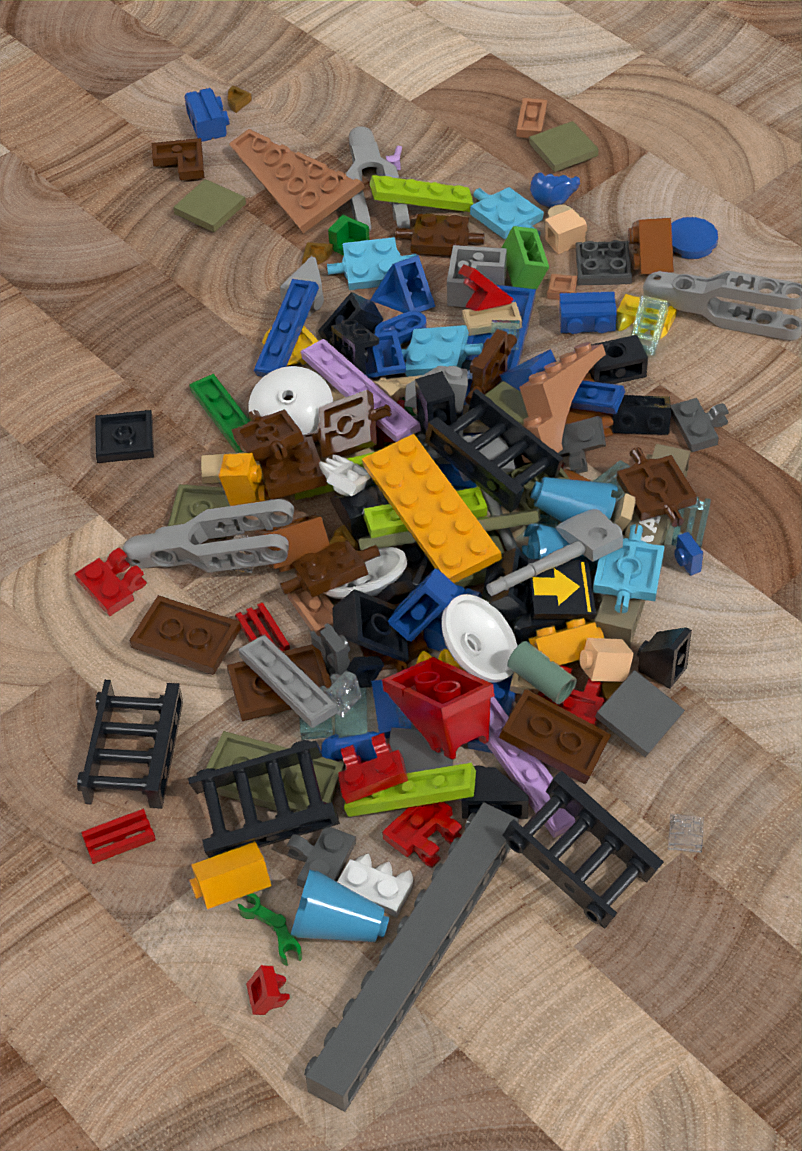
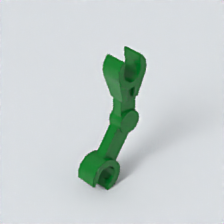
(278, 923)

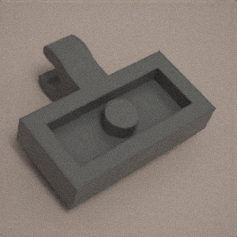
(697, 425)
(579, 438)
(334, 649)
(326, 856)

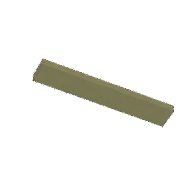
(488, 523)

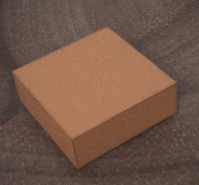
(561, 284)

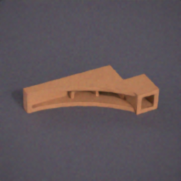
(552, 391)

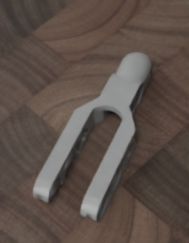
(366, 154)
(699, 295)
(183, 546)

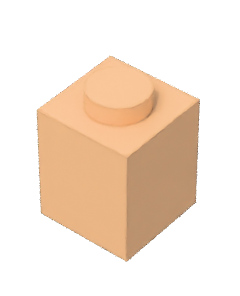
(565, 230)
(606, 659)

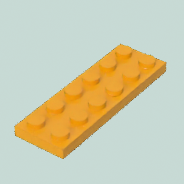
(431, 509)

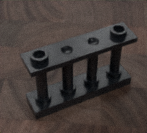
(486, 472)
(157, 758)
(592, 818)
(286, 822)

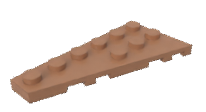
(296, 182)

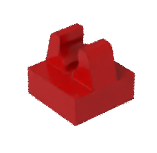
(264, 990)

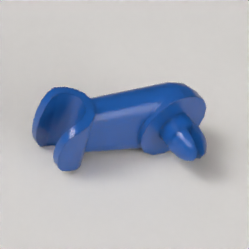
(363, 746)

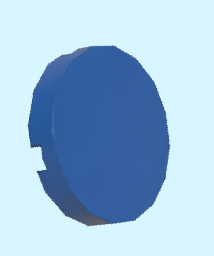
(693, 237)

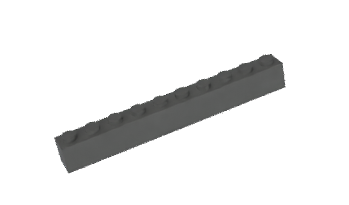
(410, 960)

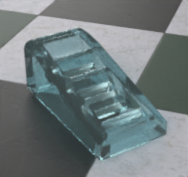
(658, 304)

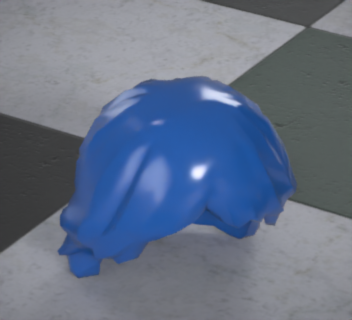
(553, 190)

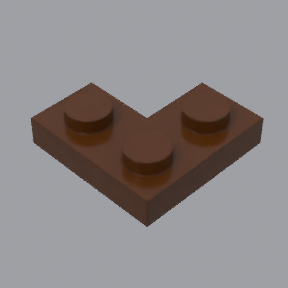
(185, 153)

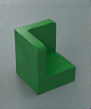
(346, 231)

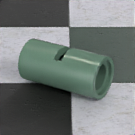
(541, 673)

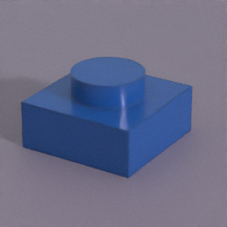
(688, 553)

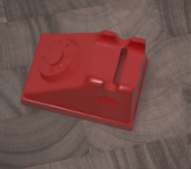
(443, 703)

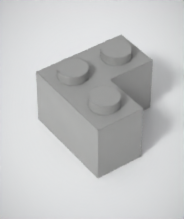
(487, 260)

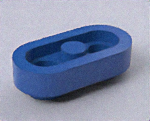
(403, 324)

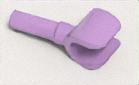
(395, 159)

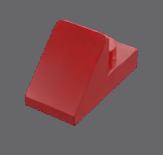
(486, 293)

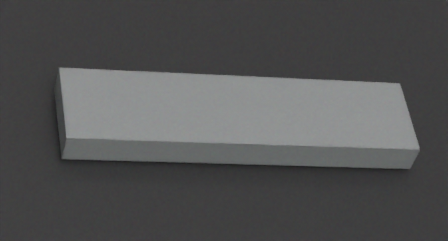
(288, 681)

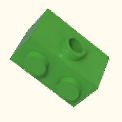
(525, 257)

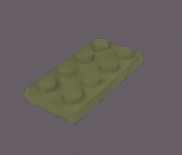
(237, 748)

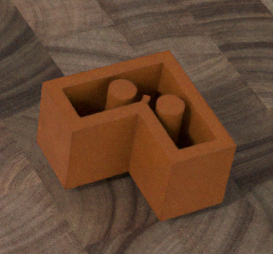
(653, 244)

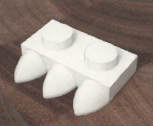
(345, 475)
(378, 883)

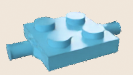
(504, 211)
(367, 262)
(438, 348)
(630, 570)

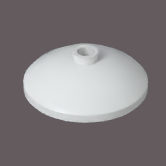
(305, 386)
(381, 571)
(478, 637)

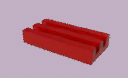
(252, 615)
(116, 832)

